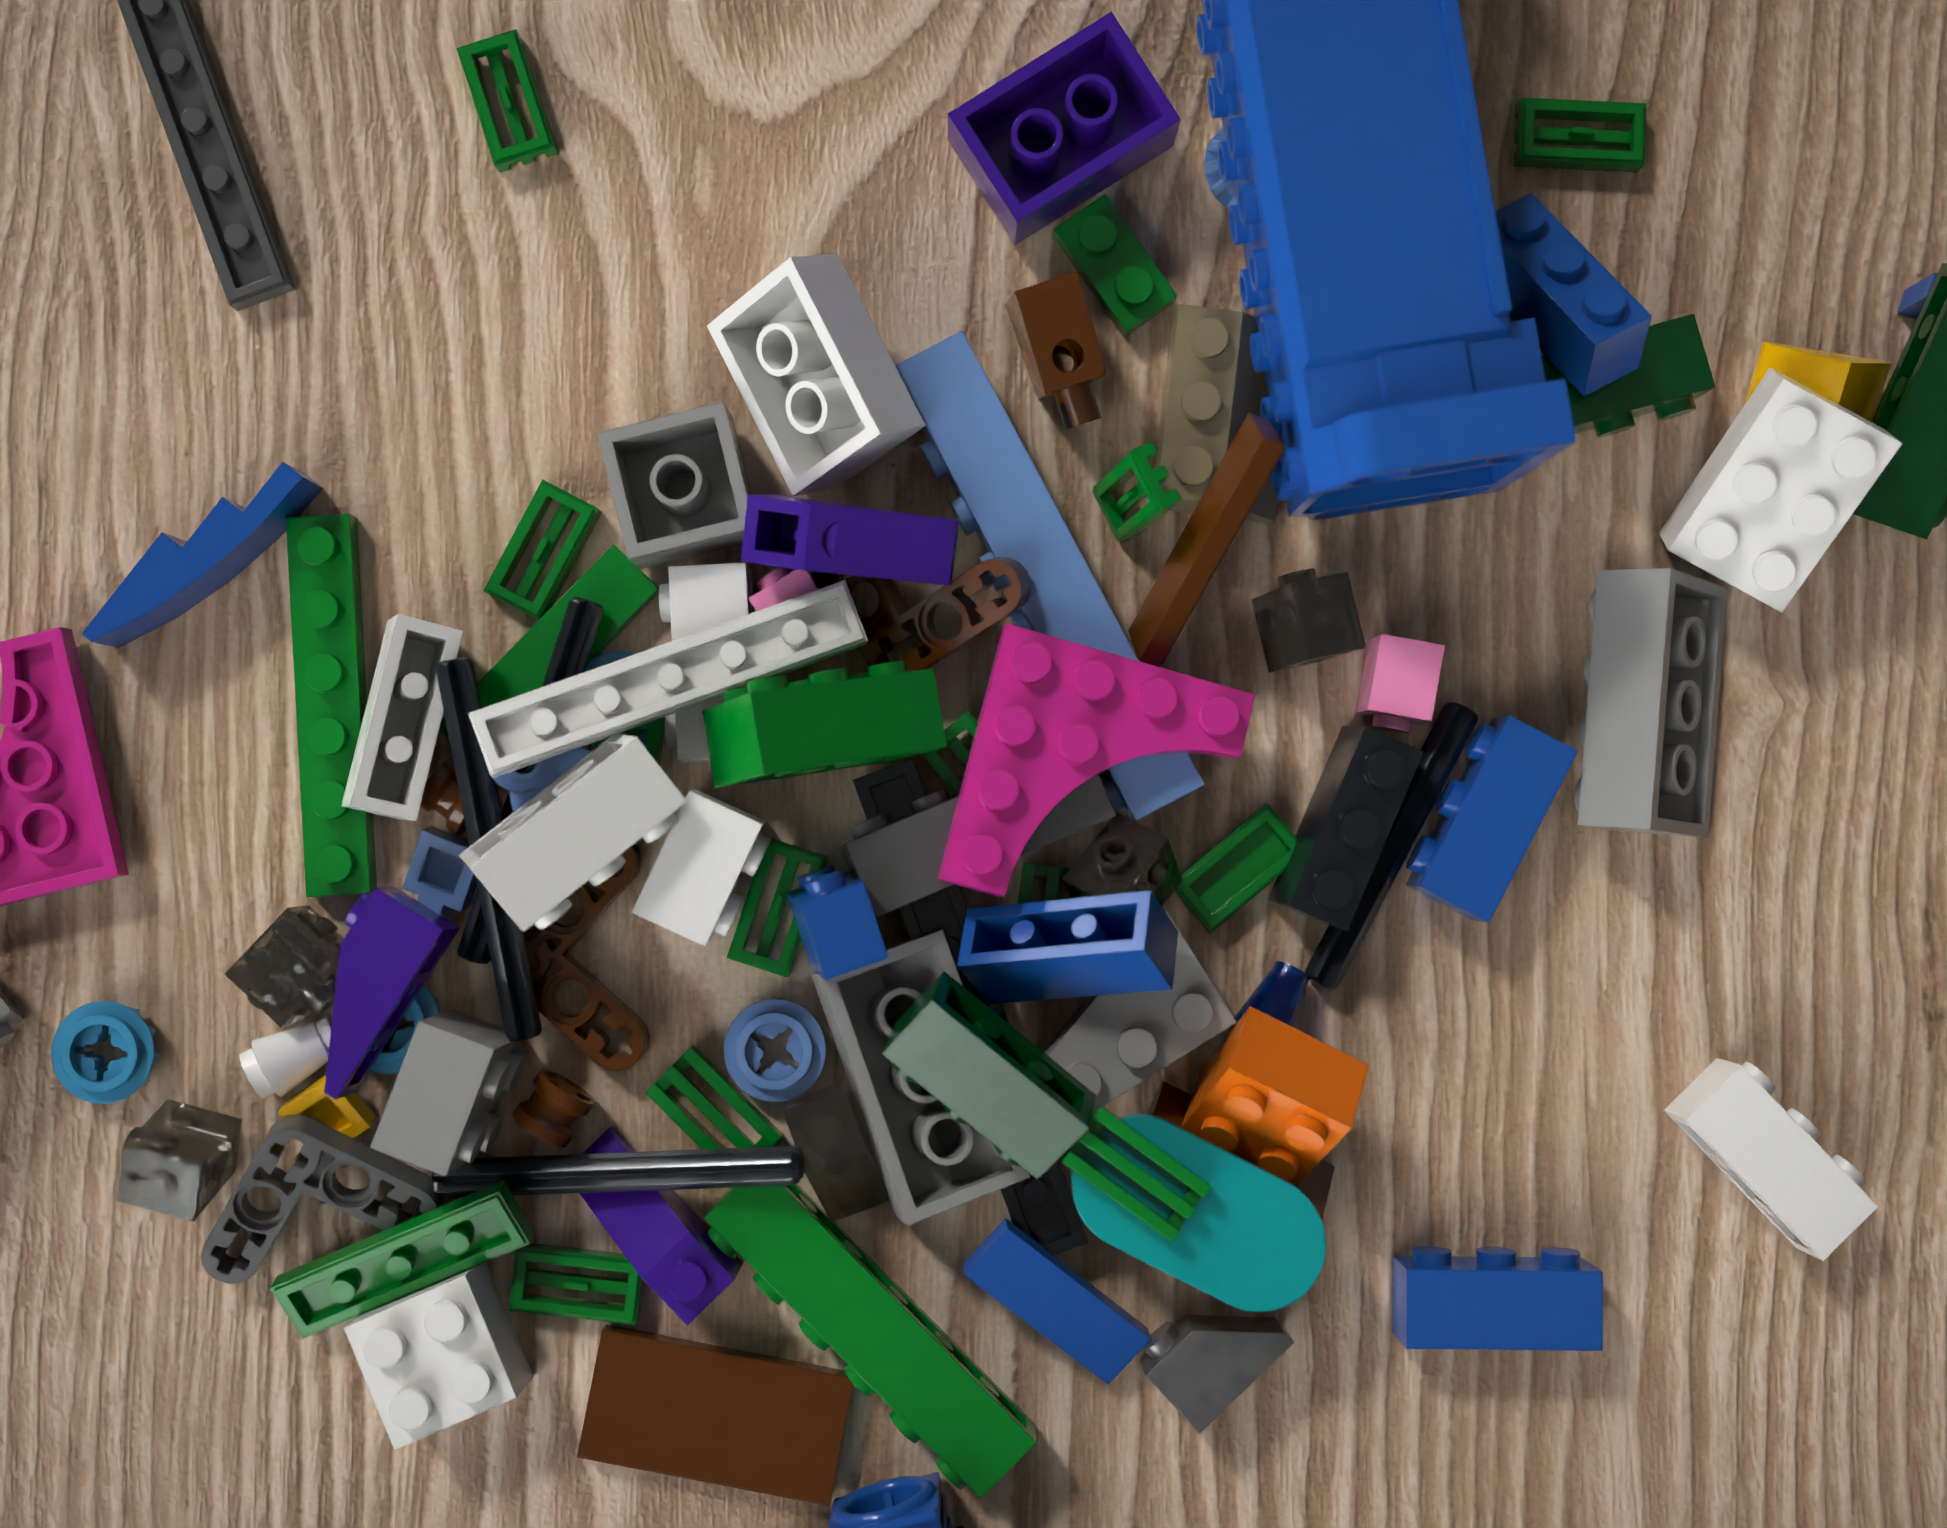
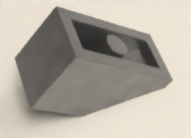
(1211, 1361)

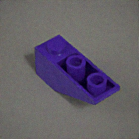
(848, 539)

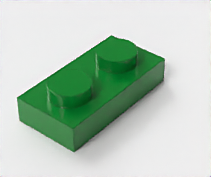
(1114, 265)

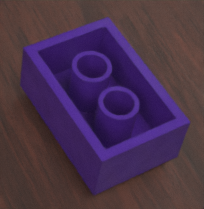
(1063, 128)

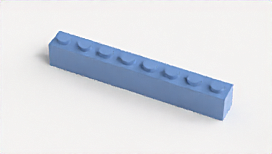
(1018, 520)

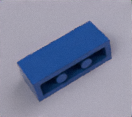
(1579, 309)
(1489, 817)
(1069, 948)
(1497, 1300)

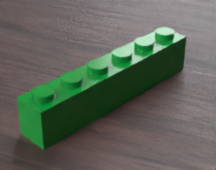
(875, 1330)

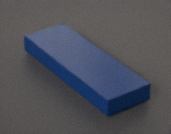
(1056, 1301)

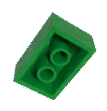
(823, 723)

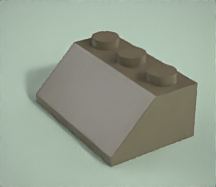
(1206, 401)

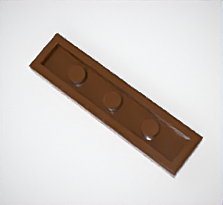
(1205, 539)

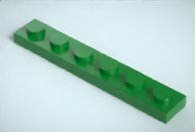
(329, 700)

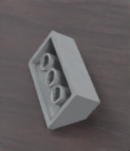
(1651, 702)
(919, 1148)

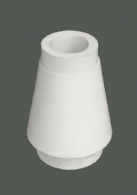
(287, 1057)

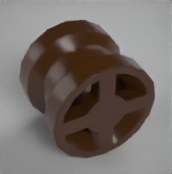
(443, 796)
(553, 1108)

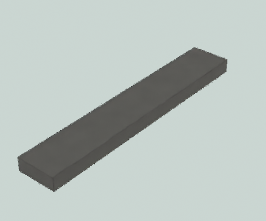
(208, 150)

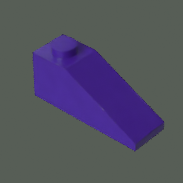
(379, 975)
(663, 1240)

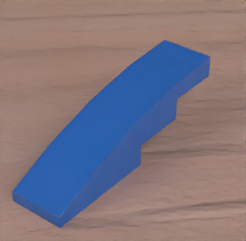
(183, 573)

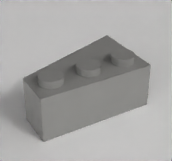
(1131, 1036)

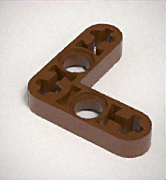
(895, 620)
(558, 966)

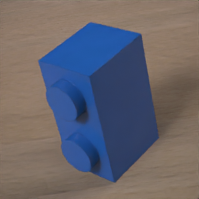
(836, 922)

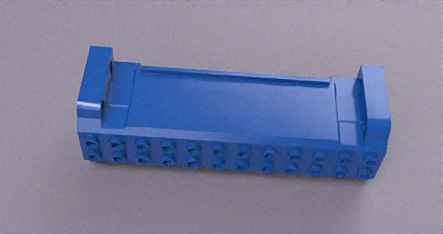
(1373, 256)

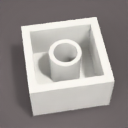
(700, 868)
(439, 1355)

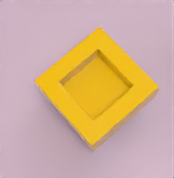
(346, 1114)

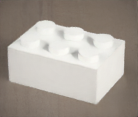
(815, 373)
(1777, 489)
(575, 831)

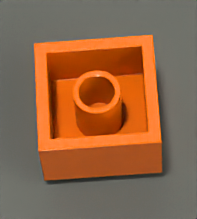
(1275, 1096)

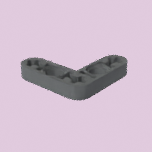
(315, 1175)

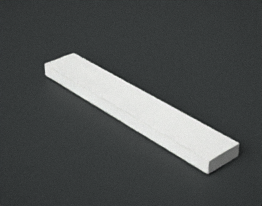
(667, 679)

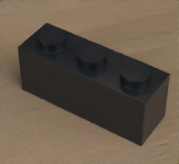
(1346, 825)

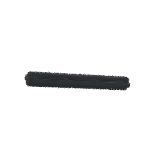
(1439, 757)

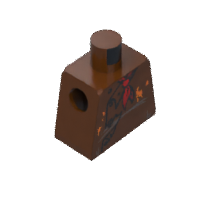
(1058, 317)

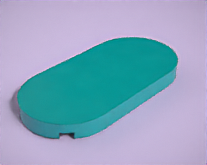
(1245, 1244)

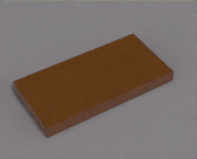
(716, 1415)

